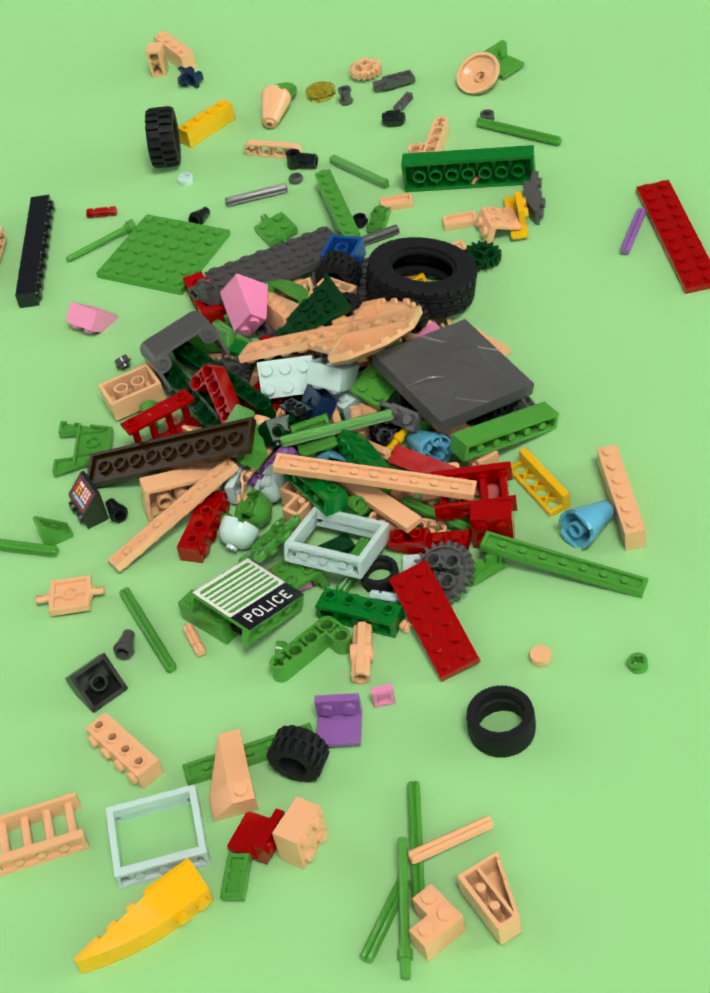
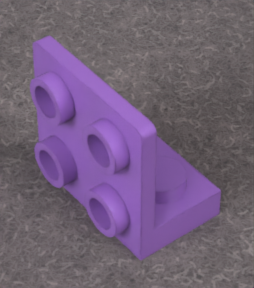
(339, 719)

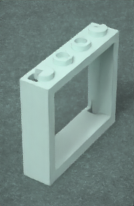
(334, 560)
(155, 868)

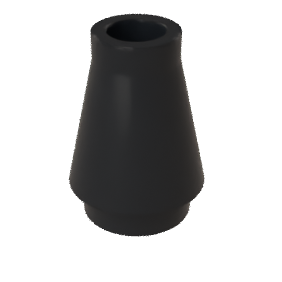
(199, 216)
(116, 511)

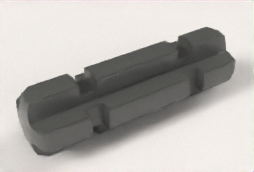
(404, 101)

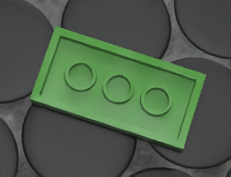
(373, 387)

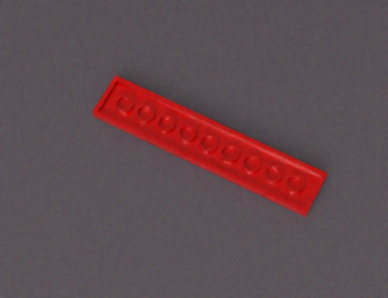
(676, 235)

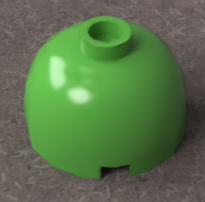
(255, 509)

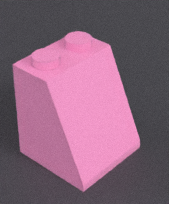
(245, 303)

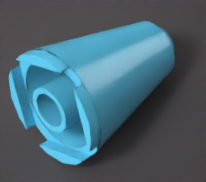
(585, 523)

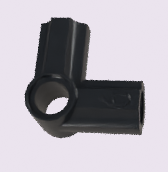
(383, 433)

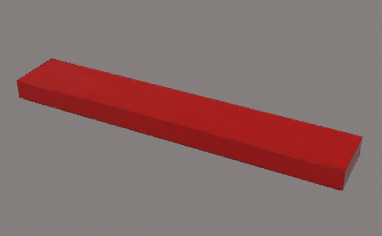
(420, 463)

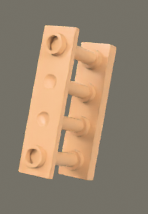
(46, 850)

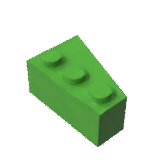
(259, 450)

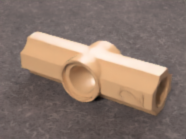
(361, 653)

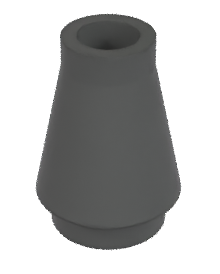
(125, 645)

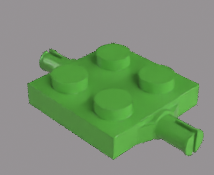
(275, 229)

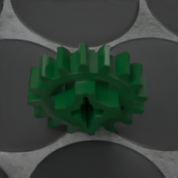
(484, 254)

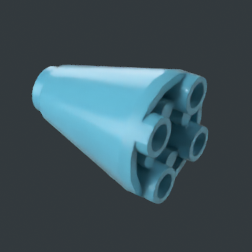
(430, 444)

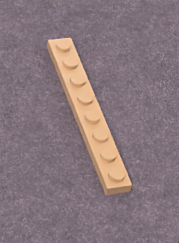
(173, 514)

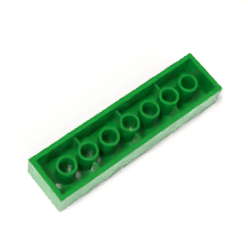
(459, 167)

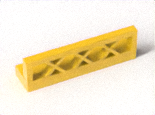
(544, 482)

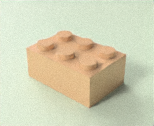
(128, 391)

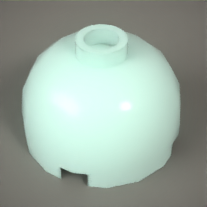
(270, 484)
(237, 534)

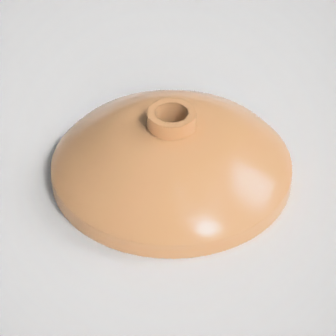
(478, 73)

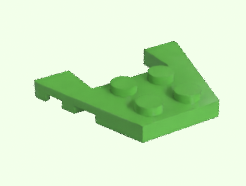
(88, 441)

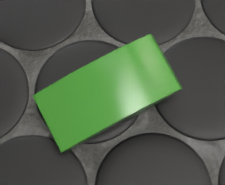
(379, 218)

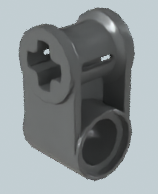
(205, 292)

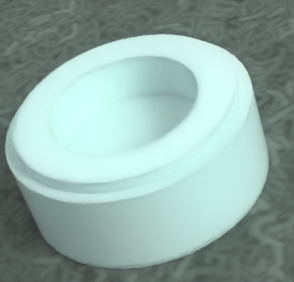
(185, 179)

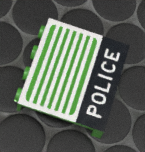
(250, 599)

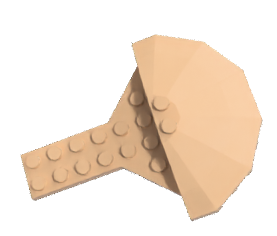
(349, 338)

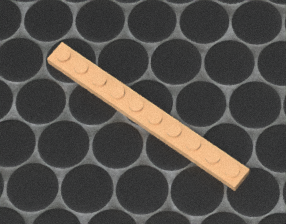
(375, 476)

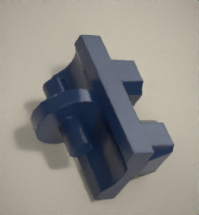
(189, 77)

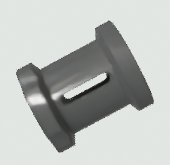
(345, 95)

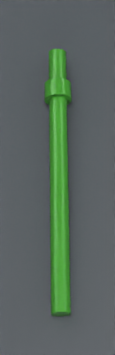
(405, 952)

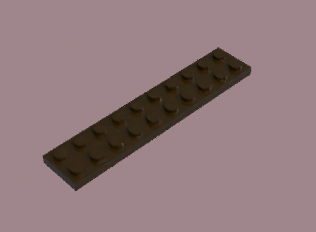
(172, 452)

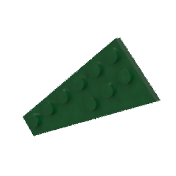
(318, 310)

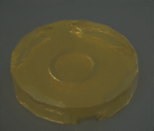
(320, 91)

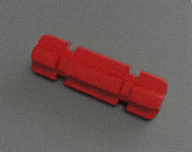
(101, 212)

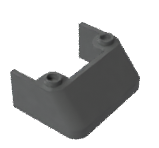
(157, 347)

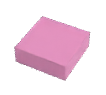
(383, 695)

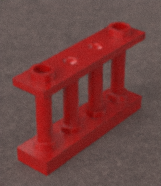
(157, 412)
(483, 474)

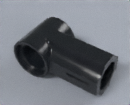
(296, 159)

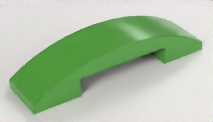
(289, 287)

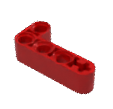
(215, 381)

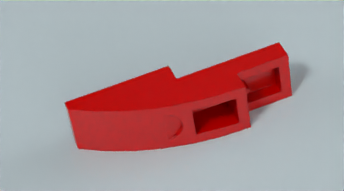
(419, 538)

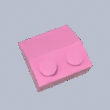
(89, 318)

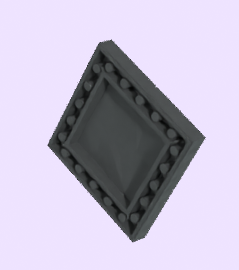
(452, 375)

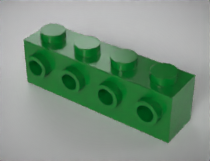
(323, 494)
(353, 608)

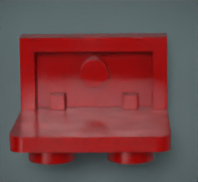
(256, 836)

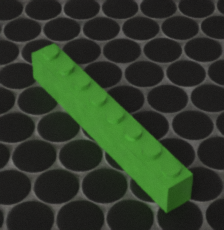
(336, 204)

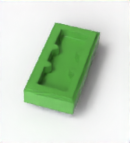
(236, 877)

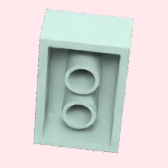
(284, 376)

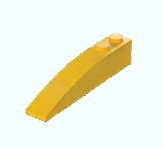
(163, 909)

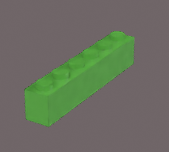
(504, 431)

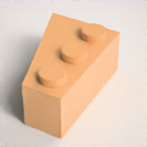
(490, 896)

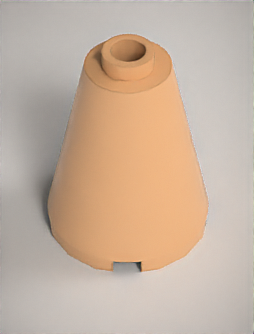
(274, 104)

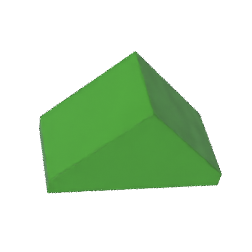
(52, 531)

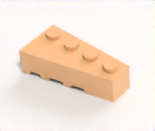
(278, 310)

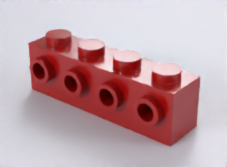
(203, 528)

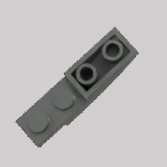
(534, 197)

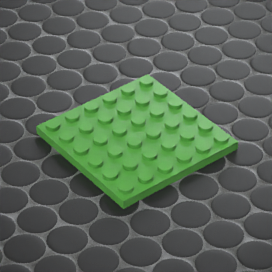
(163, 253)

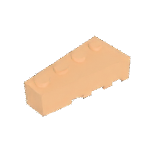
(165, 488)

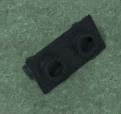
(296, 408)

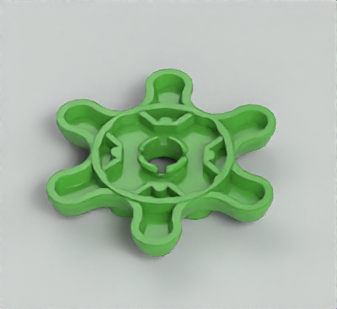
(267, 543)

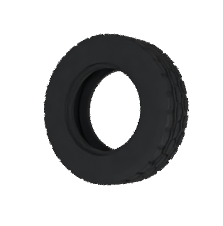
(425, 256)

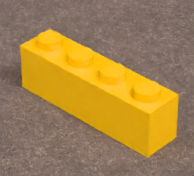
(206, 123)

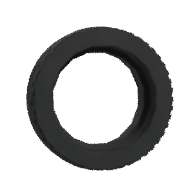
(501, 699)

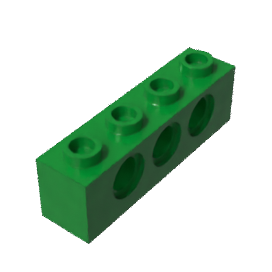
(359, 450)

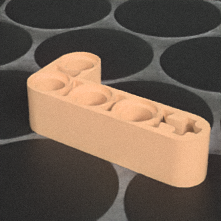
(436, 138)

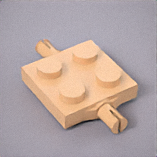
(70, 595)

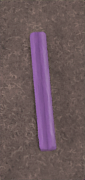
(632, 231)

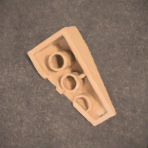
(231, 782)

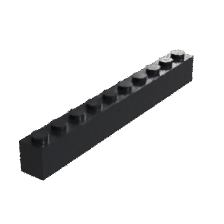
(35, 251)

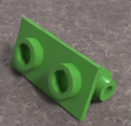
(487, 567)

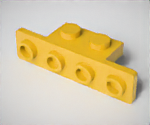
(520, 208)

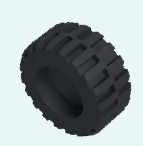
(162, 137)

